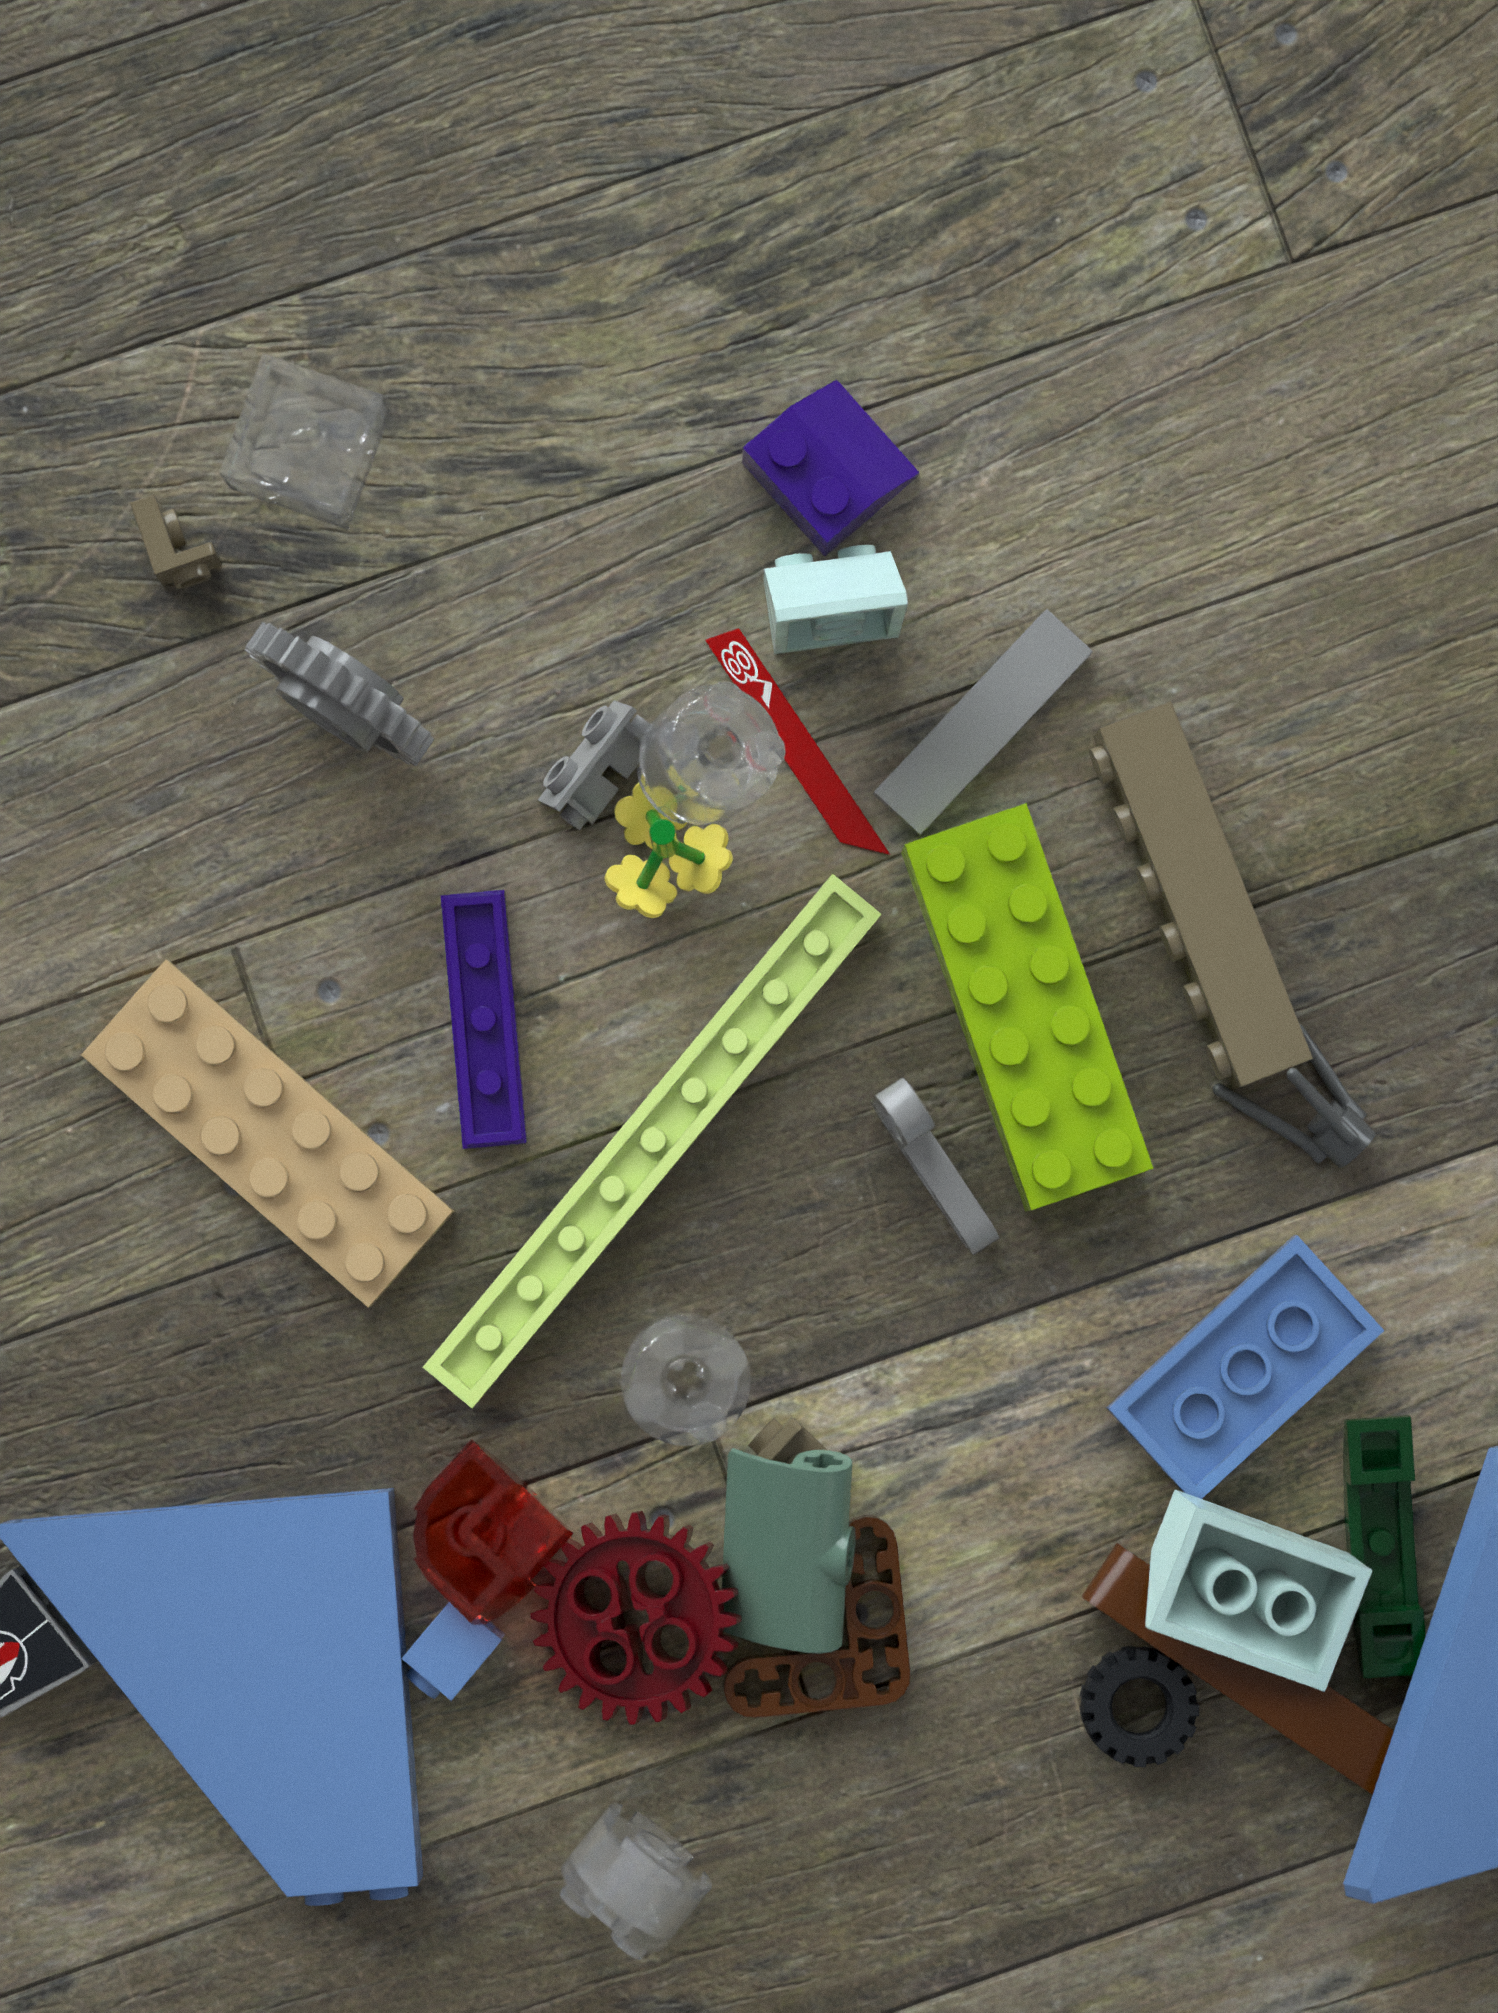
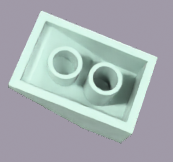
(834, 599)

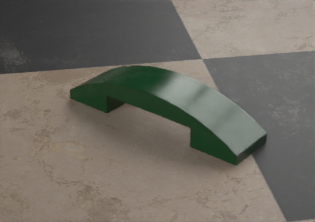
(1381, 1536)

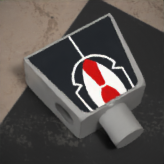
(35, 1643)

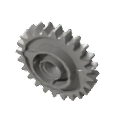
(339, 693)

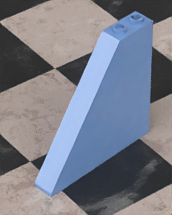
(265, 1665)
(1439, 1780)

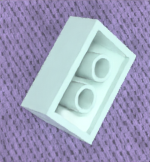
(1252, 1590)

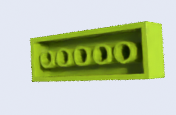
(1026, 1007)

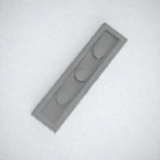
(982, 722)

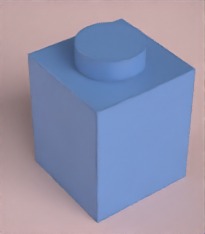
(450, 1653)

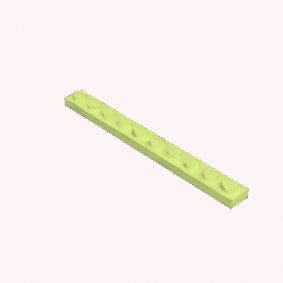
(652, 1141)

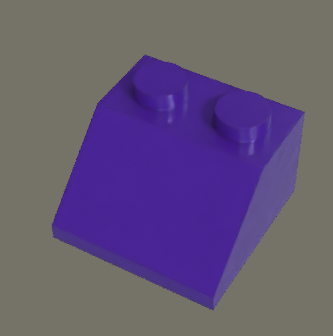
(827, 465)

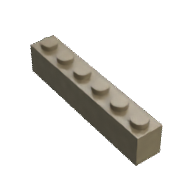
(1200, 896)

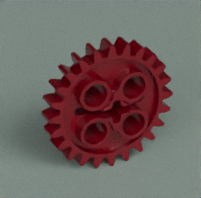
(692, 1604)

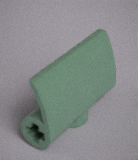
(789, 1548)

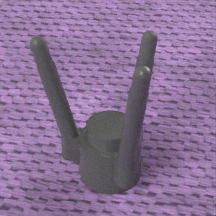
(1336, 1128)

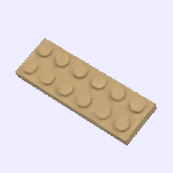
(267, 1133)

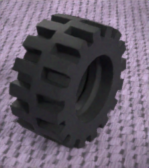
(1160, 1741)

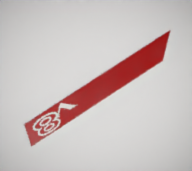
(801, 750)

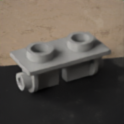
(579, 779)

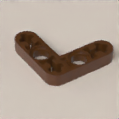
(847, 1661)

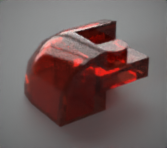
(483, 1535)

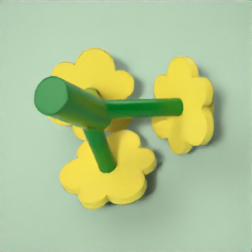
(646, 883)

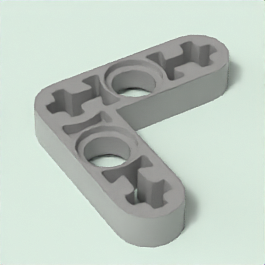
(910, 1128)

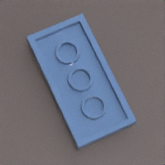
(1245, 1369)

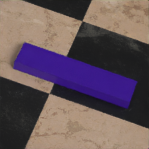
(483, 1019)

